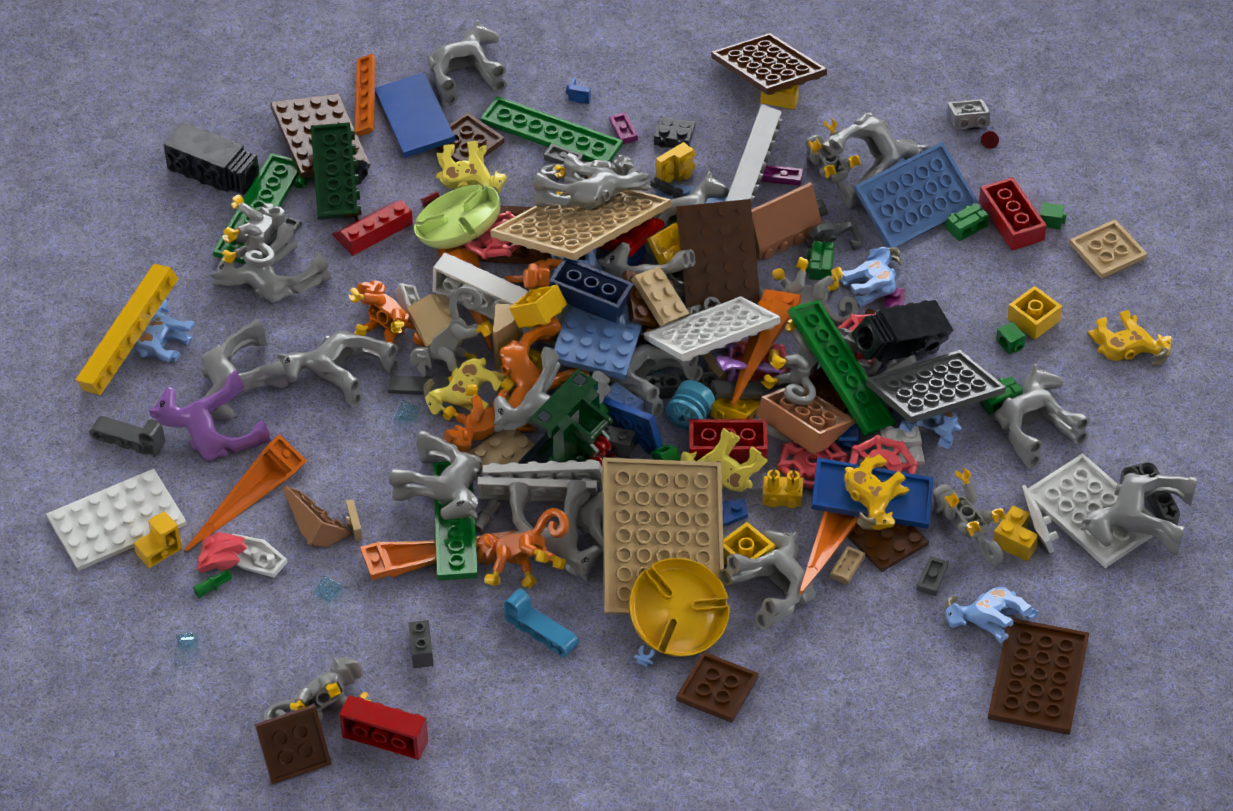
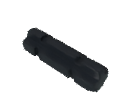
(666, 188)

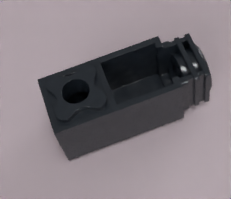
(210, 159)
(902, 331)

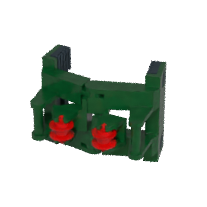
(563, 436)

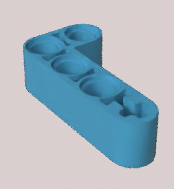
(543, 629)

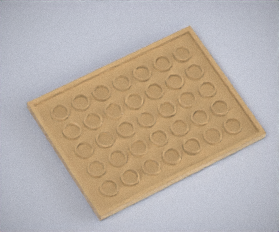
(579, 230)
(657, 514)

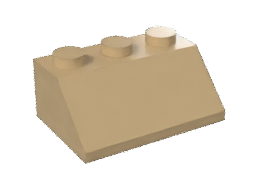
(430, 316)
(504, 330)

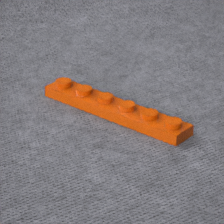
(365, 95)

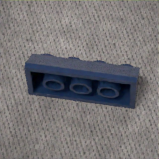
(592, 289)

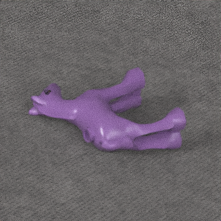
(200, 423)

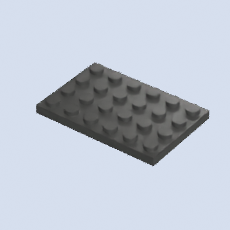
(935, 386)

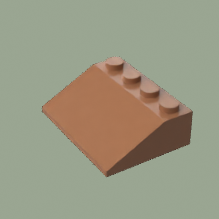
(785, 221)
(810, 425)

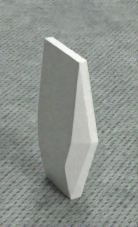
(1040, 522)
(260, 557)

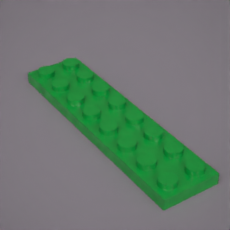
(549, 130)
(269, 187)
(841, 367)
(454, 541)

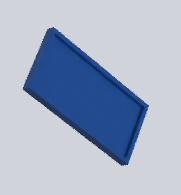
(414, 114)
(908, 509)

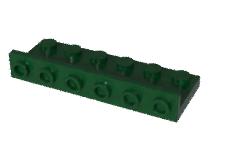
(335, 171)

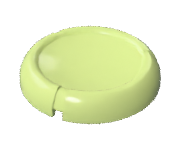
(458, 217)

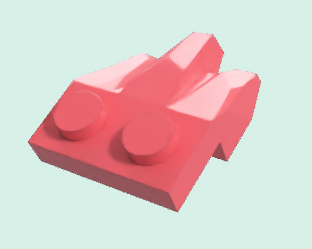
(220, 552)

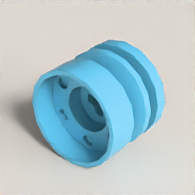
(690, 401)

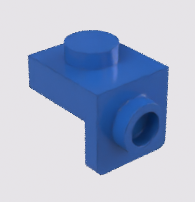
(578, 93)
(850, 437)

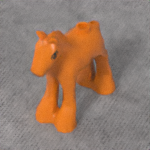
(521, 369)

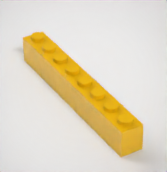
(127, 329)

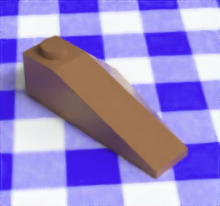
(313, 521)

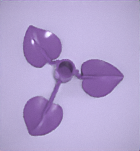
(727, 363)

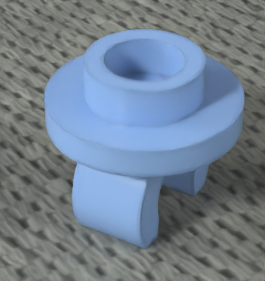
(644, 659)

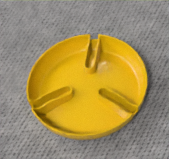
(679, 607)

